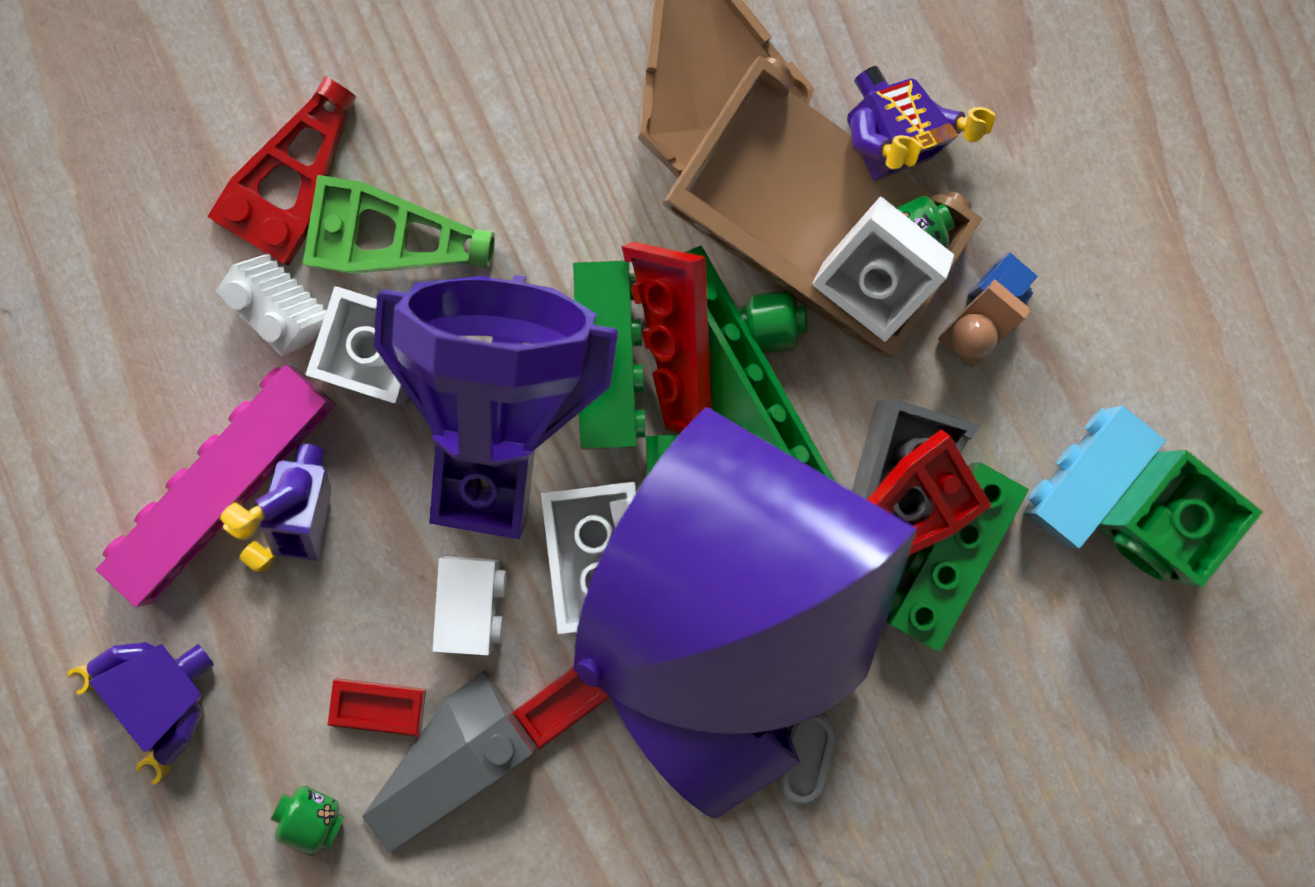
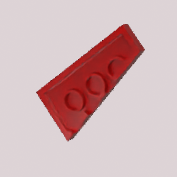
(675, 308)

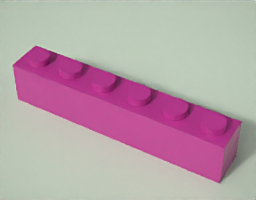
(226, 473)

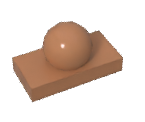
(984, 323)

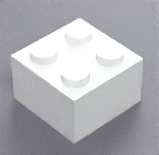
(883, 269)
(347, 351)

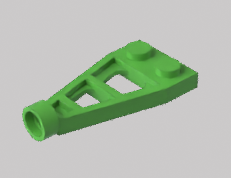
(336, 225)

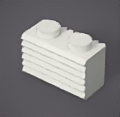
(272, 303)

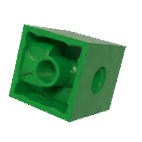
(1178, 520)

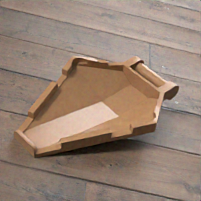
(693, 68)

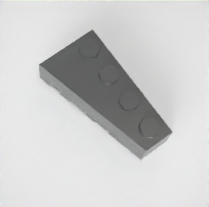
(892, 435)

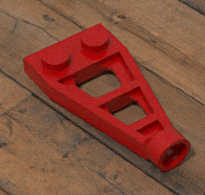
(256, 219)
(946, 483)

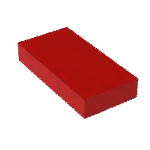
(376, 707)
(558, 707)

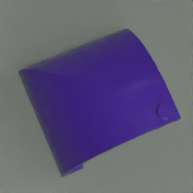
(738, 588)

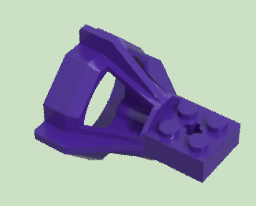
(495, 398)

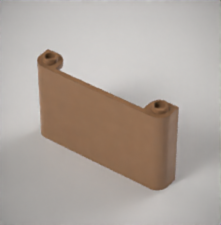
(786, 189)

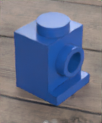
(1009, 273)

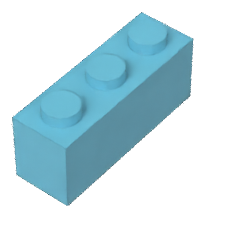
(1093, 475)

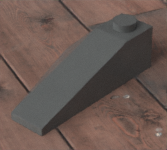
(453, 759)

